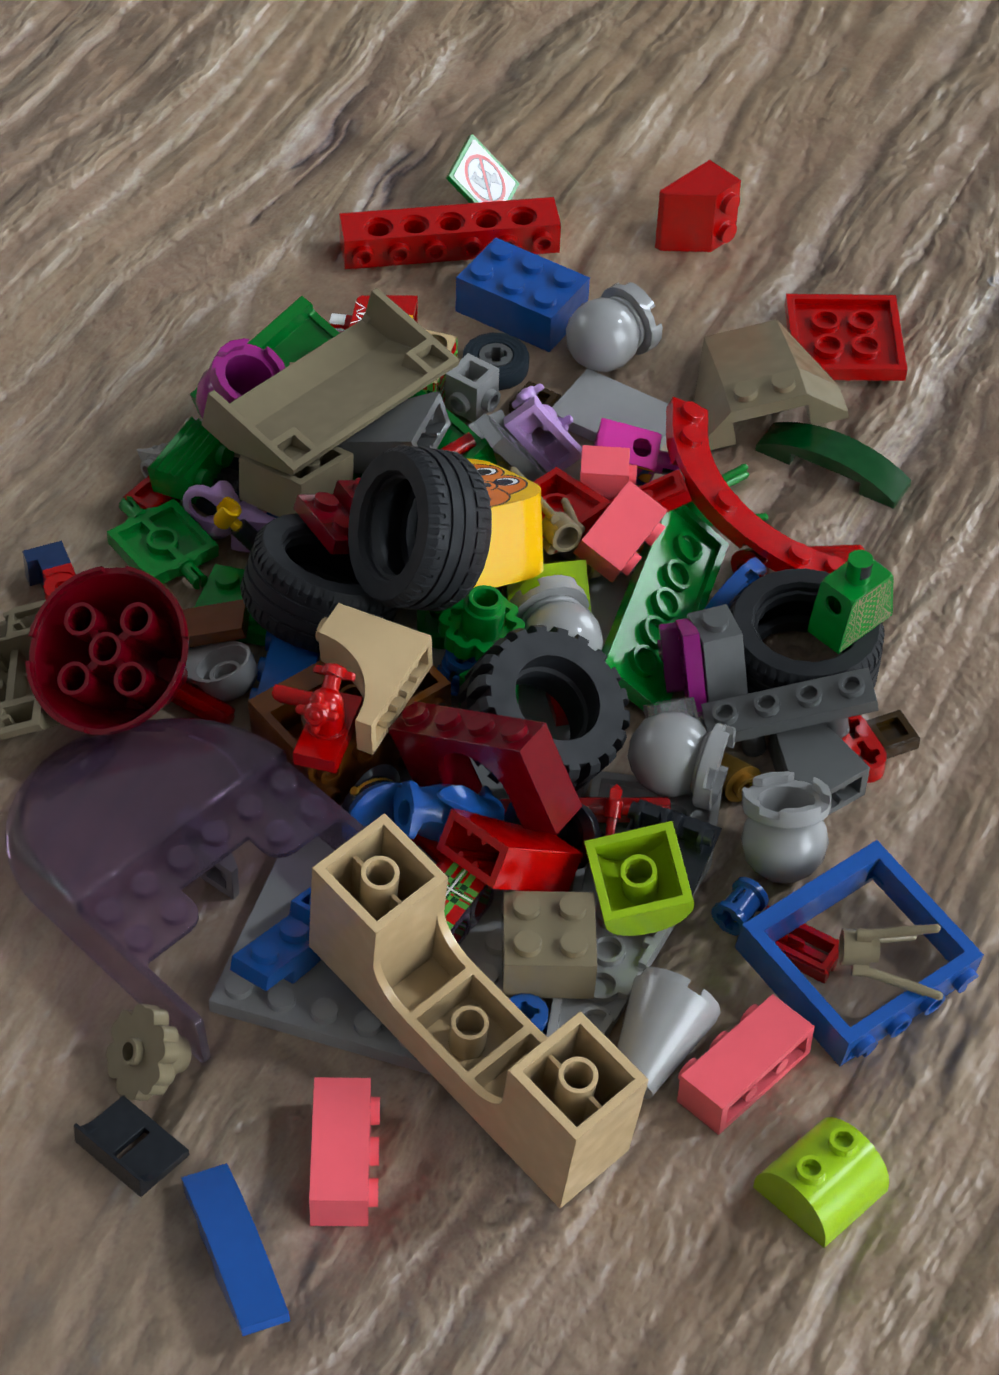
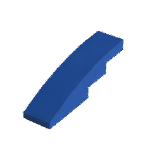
(235, 1250)

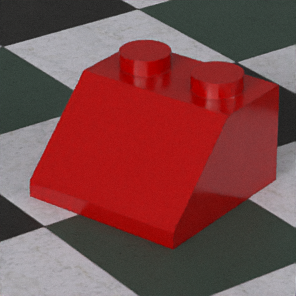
(698, 210)

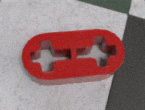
(867, 745)

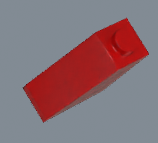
(507, 854)

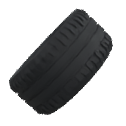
(419, 528)
(297, 583)
(782, 604)

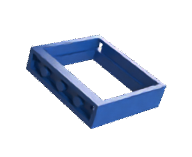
(871, 863)

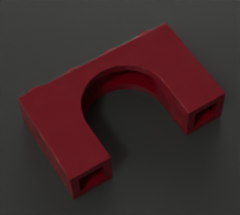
(518, 751)

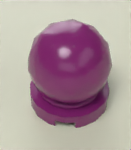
(236, 371)

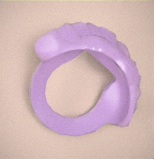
(215, 495)

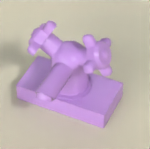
(542, 431)

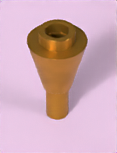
(739, 775)

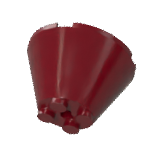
(107, 650)

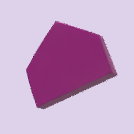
(682, 660)

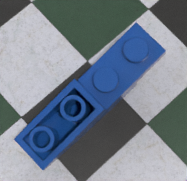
(281, 950)

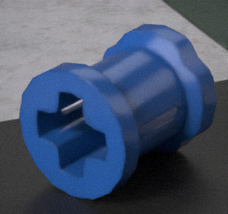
(739, 905)

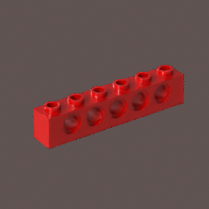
(446, 232)

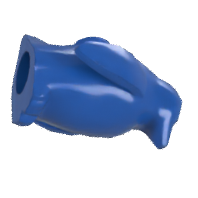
(427, 808)

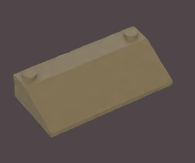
(331, 390)

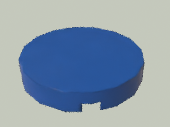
(737, 582)

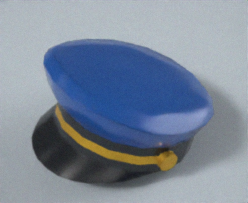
(373, 794)

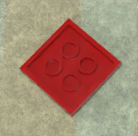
(850, 334)

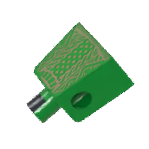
(852, 601)

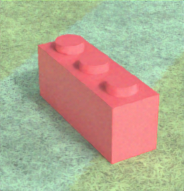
(744, 1063)
(343, 1152)

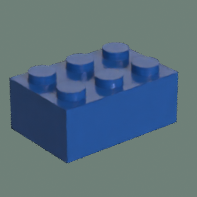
(520, 293)

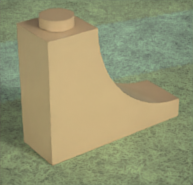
(386, 663)

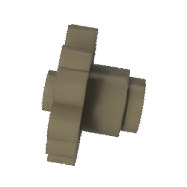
(145, 1052)

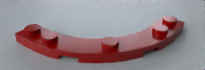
(690, 450)

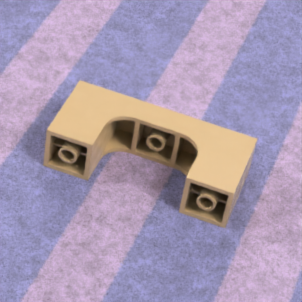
(550, 1102)

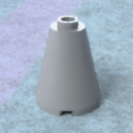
(664, 1023)

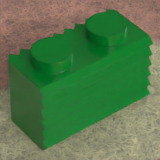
(188, 460)

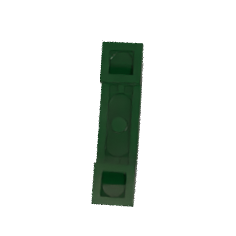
(839, 453)

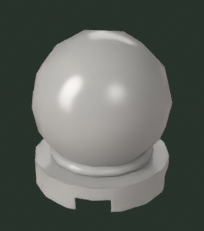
(613, 328)
(559, 604)
(677, 755)
(785, 826)

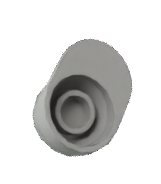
(222, 669)

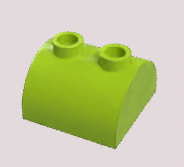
(640, 880)
(825, 1179)

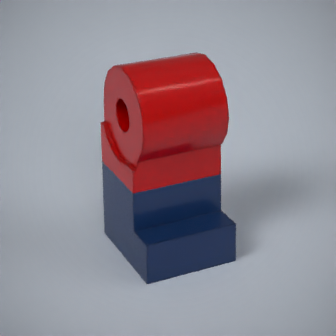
(48, 566)

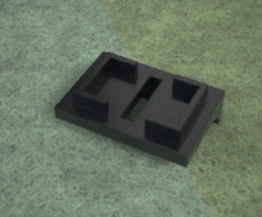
(116, 1130)

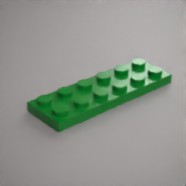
(665, 587)

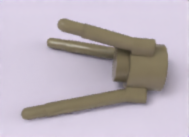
(560, 529)
(862, 946)

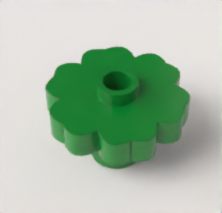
(478, 622)

